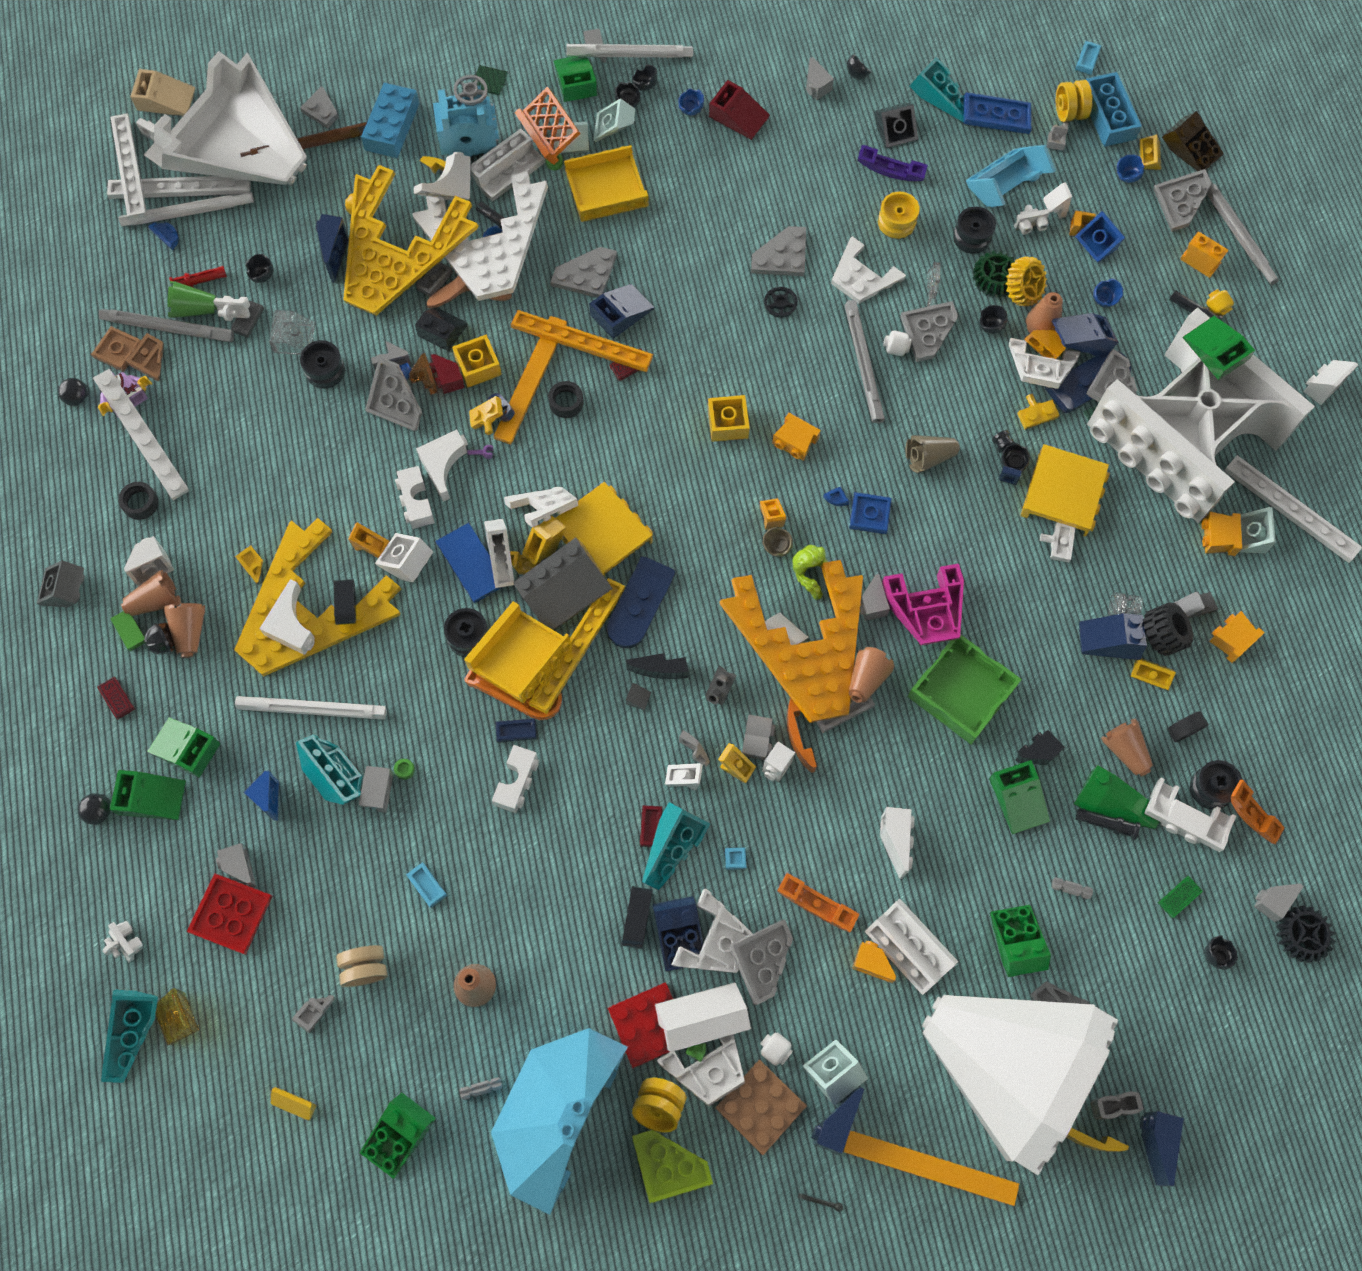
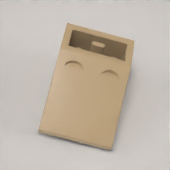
(161, 93)

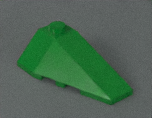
(1114, 798)

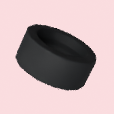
(566, 412)
(131, 489)
(1187, 726)

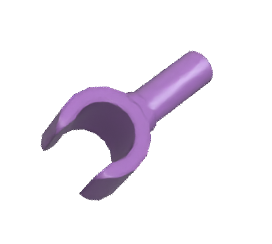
(482, 452)

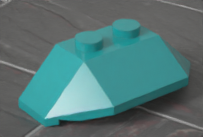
(329, 770)

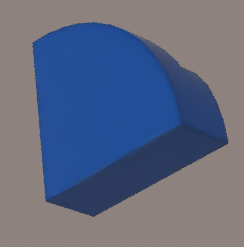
(836, 497)

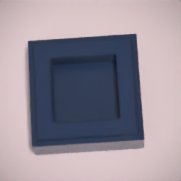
(1010, 475)

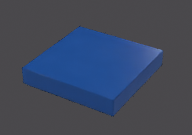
(870, 513)

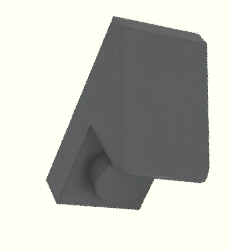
(1197, 604)

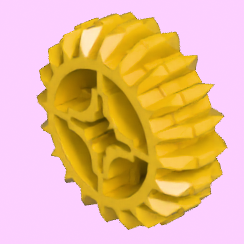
(1026, 281)

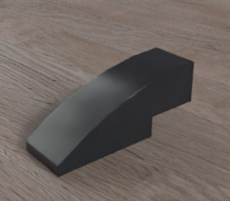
(658, 667)

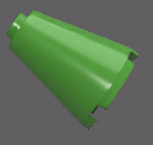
(189, 301)

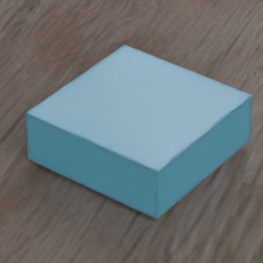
(735, 858)

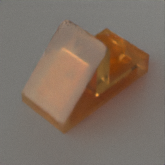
(422, 372)

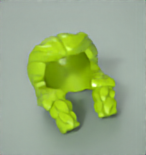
(806, 558)

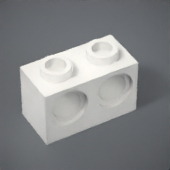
(778, 762)

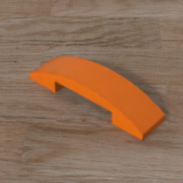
(804, 755)
(1252, 813)
(817, 904)

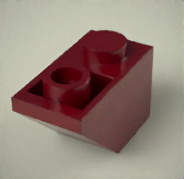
(448, 374)

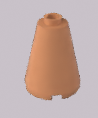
(1044, 312)
(151, 595)
(185, 627)
(869, 673)
(1130, 747)
(479, 990)

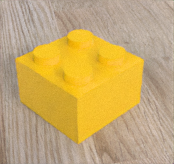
(477, 361)
(728, 418)

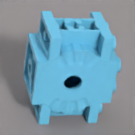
(464, 126)

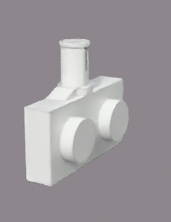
(1061, 542)

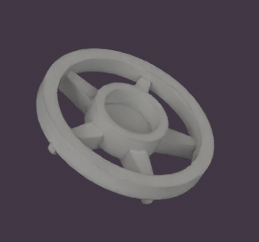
(470, 90)

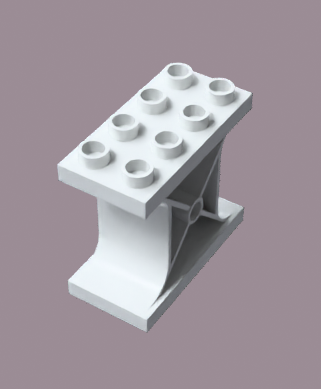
(1191, 420)

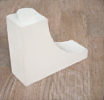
(452, 182)
(440, 456)
(499, 552)
(283, 623)

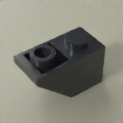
(1042, 750)

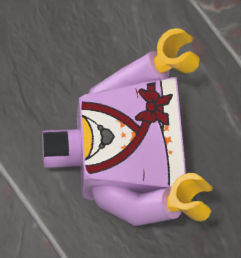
(133, 388)

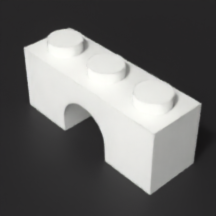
(418, 511)
(511, 795)

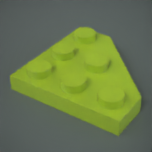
(668, 1167)

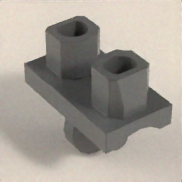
(720, 686)

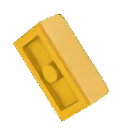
(1150, 152)
(1153, 673)
(292, 1103)

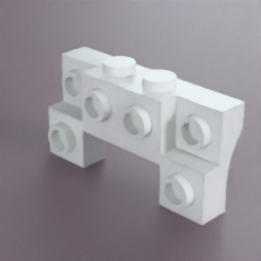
(1187, 821)

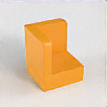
(1079, 221)

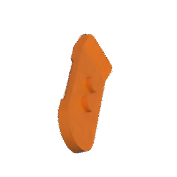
(476, 681)

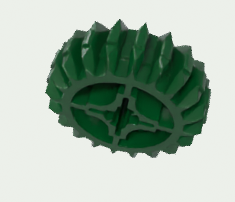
(995, 267)

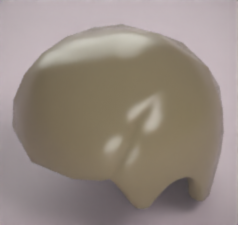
(777, 542)

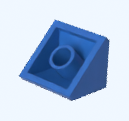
(1100, 237)
(265, 793)

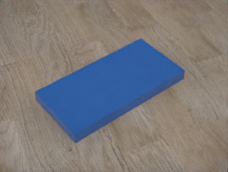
(997, 113)
(469, 561)

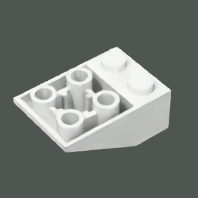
(896, 837)

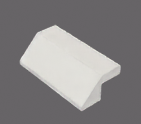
(510, 157)
(911, 946)
(703, 1016)

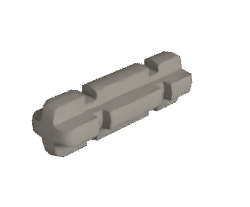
(1072, 888)
(480, 1088)

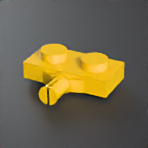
(1037, 412)
(486, 414)

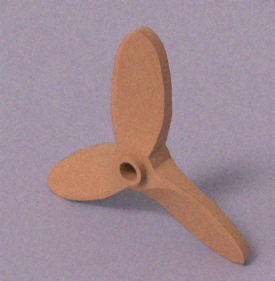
(452, 290)

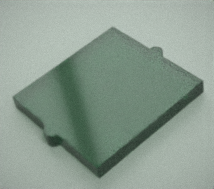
(493, 77)

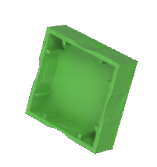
(964, 688)

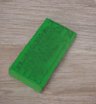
(1180, 896)

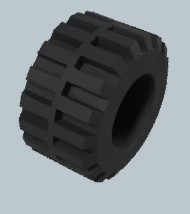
(1168, 629)

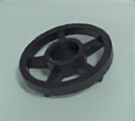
(780, 302)

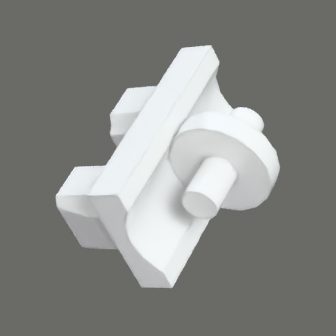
(1030, 218)
(230, 307)
(118, 933)

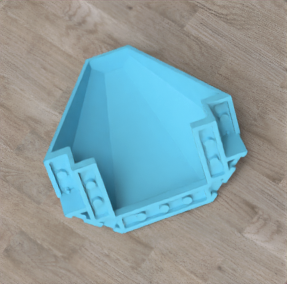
(548, 1112)

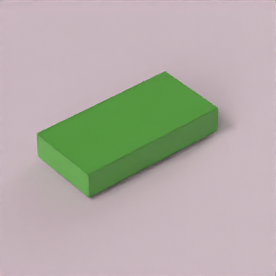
(128, 630)

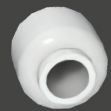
(897, 343)
(776, 1048)

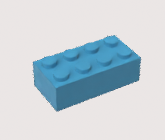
(1112, 110)
(390, 120)

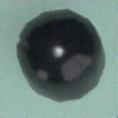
(857, 68)
(646, 78)
(628, 93)
(259, 268)
(993, 319)
(72, 391)
(1015, 457)
(94, 808)
(1221, 953)

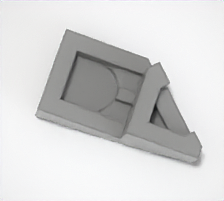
(594, 37)
(1057, 137)
(699, 753)
(312, 1012)

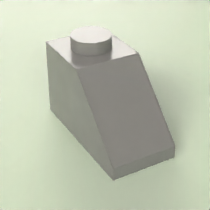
(818, 80)
(874, 600)
(236, 863)
(1277, 900)

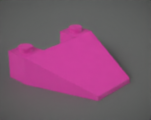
(932, 613)

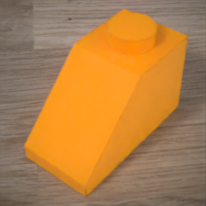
(1046, 343)
(873, 962)

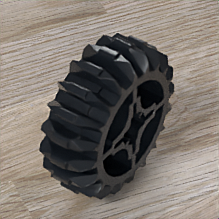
(1319, 946)

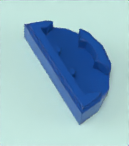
(166, 233)

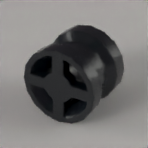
(1002, 440)

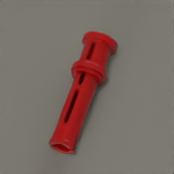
(200, 277)

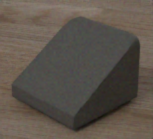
(638, 697)

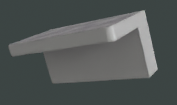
(376, 788)

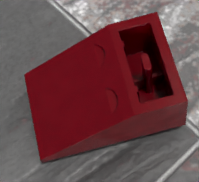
(737, 110)

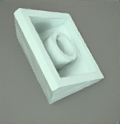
(580, 143)
(1257, 531)

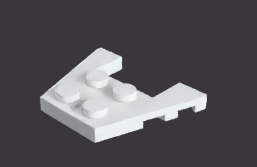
(858, 280)
(1041, 369)
(545, 502)
(724, 931)
(713, 1076)

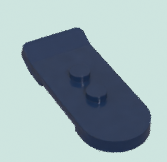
(1073, 389)
(639, 603)

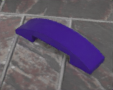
(890, 167)

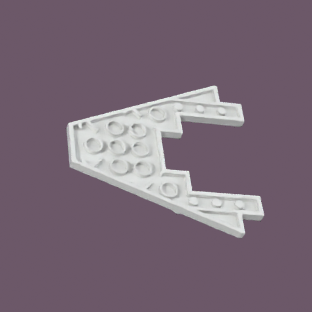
(494, 262)

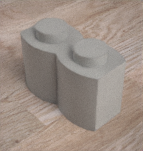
(756, 738)
(1118, 1105)

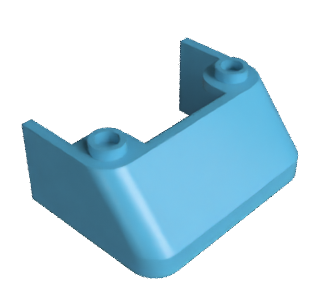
(1008, 172)

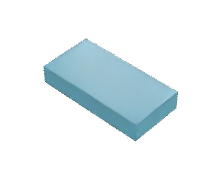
(1088, 57)
(426, 885)

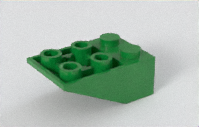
(575, 78)
(1219, 346)
(184, 746)
(147, 795)
(1020, 797)
(1020, 941)
(397, 1134)

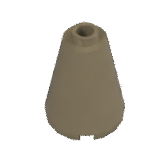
(929, 451)

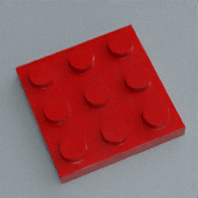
(229, 914)
(639, 1026)

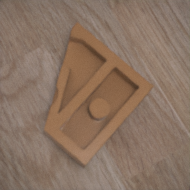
(148, 356)

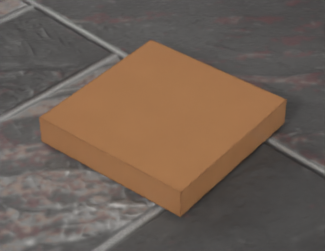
(115, 348)

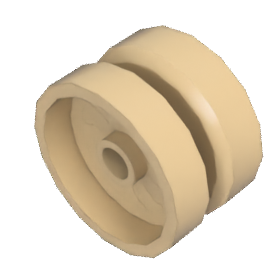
(361, 966)

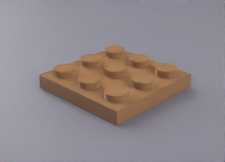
(761, 1107)

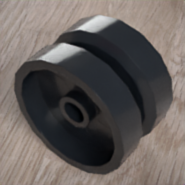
(974, 230)
(322, 364)
(464, 630)
(1214, 784)

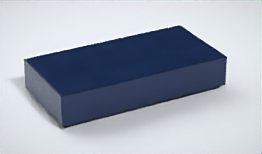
(516, 730)

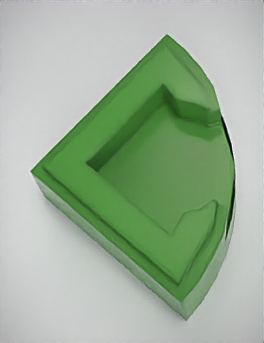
(697, 1051)

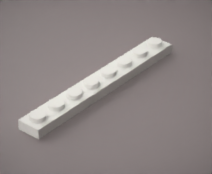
(128, 167)
(184, 187)
(141, 434)
(1293, 509)

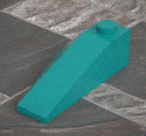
(939, 89)
(674, 838)
(128, 1025)

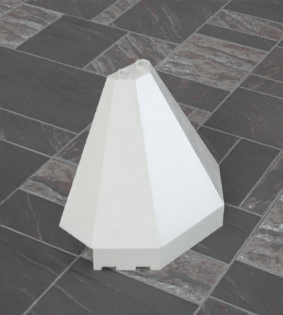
(228, 120)
(1021, 1066)

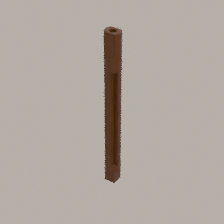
(322, 138)

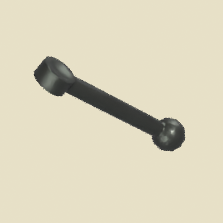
(838, 1206)

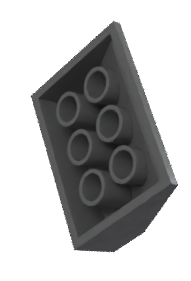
(563, 584)

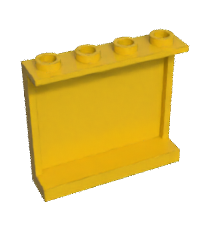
(605, 183)
(1066, 488)
(605, 527)
(517, 653)

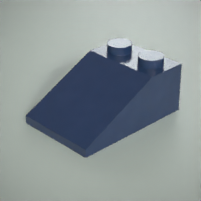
(333, 242)
(1114, 636)
(835, 1128)
(1162, 1140)

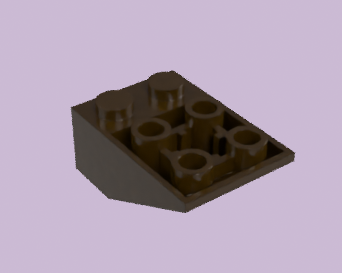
(1193, 142)

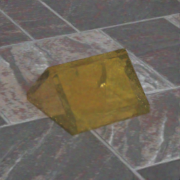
(175, 1016)

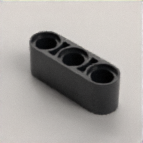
(344, 602)
(637, 917)

